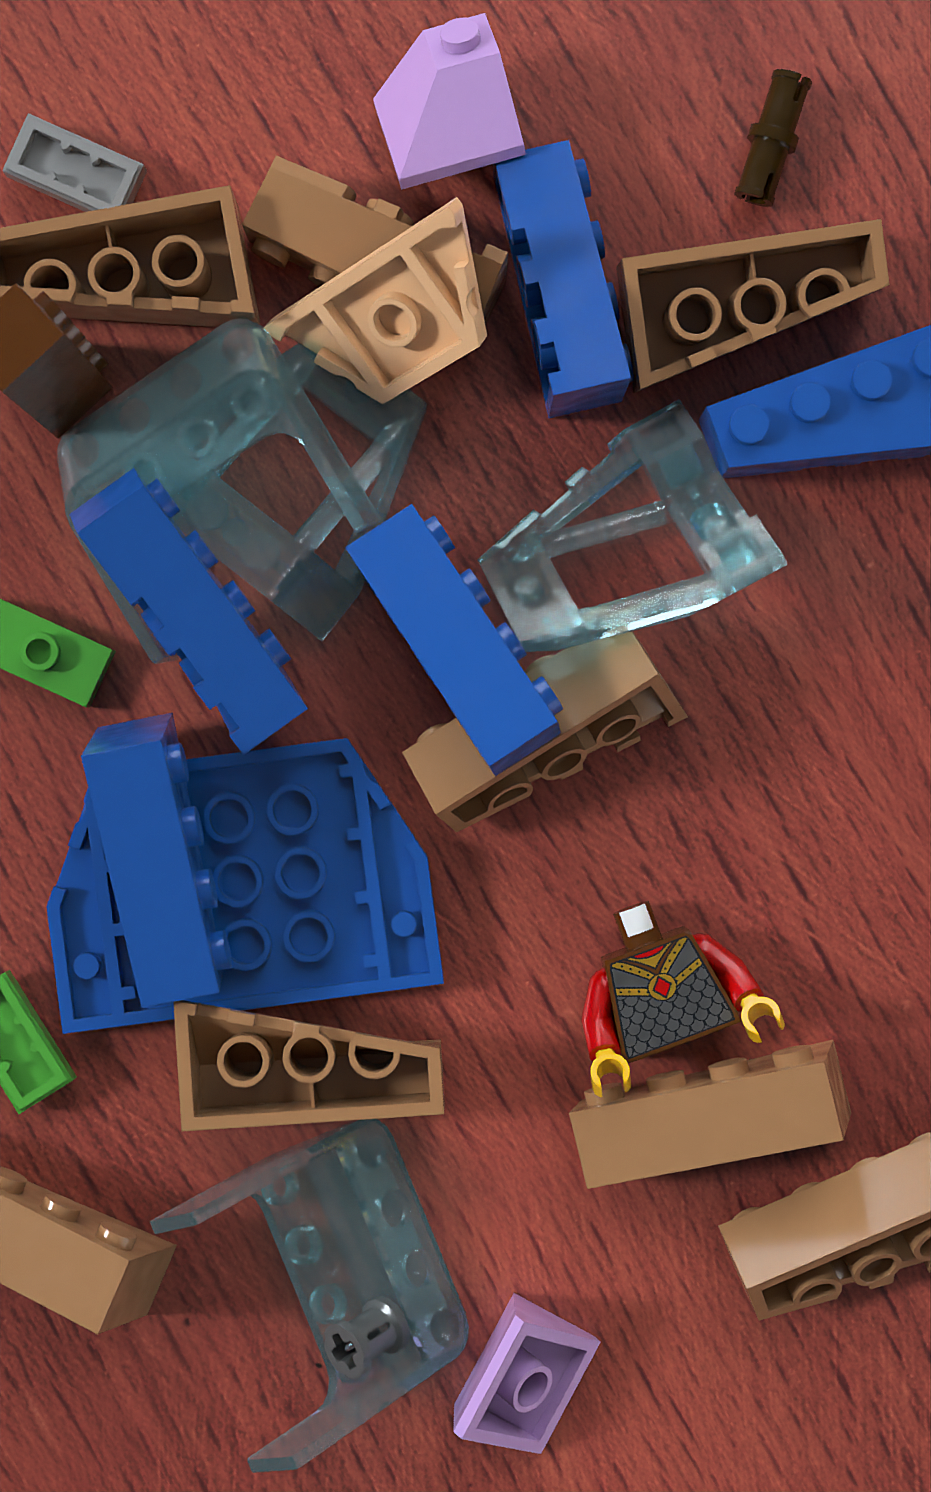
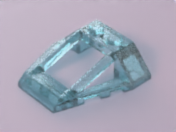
(691, 496)
(284, 563)

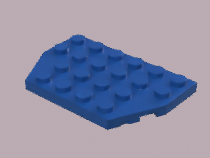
(310, 884)

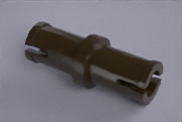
(773, 137)

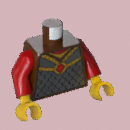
(664, 994)

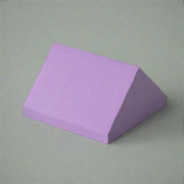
(523, 1378)

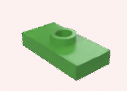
(51, 655)
(28, 1054)

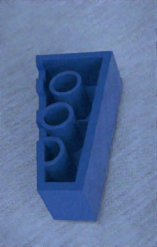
(562, 279)
(829, 415)
(189, 608)
(455, 639)
(155, 859)

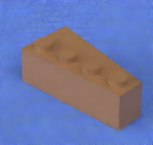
(728, 295)

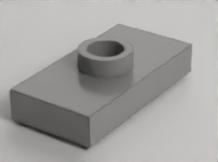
(72, 167)

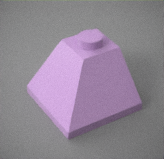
(449, 104)

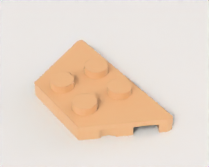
(395, 310)

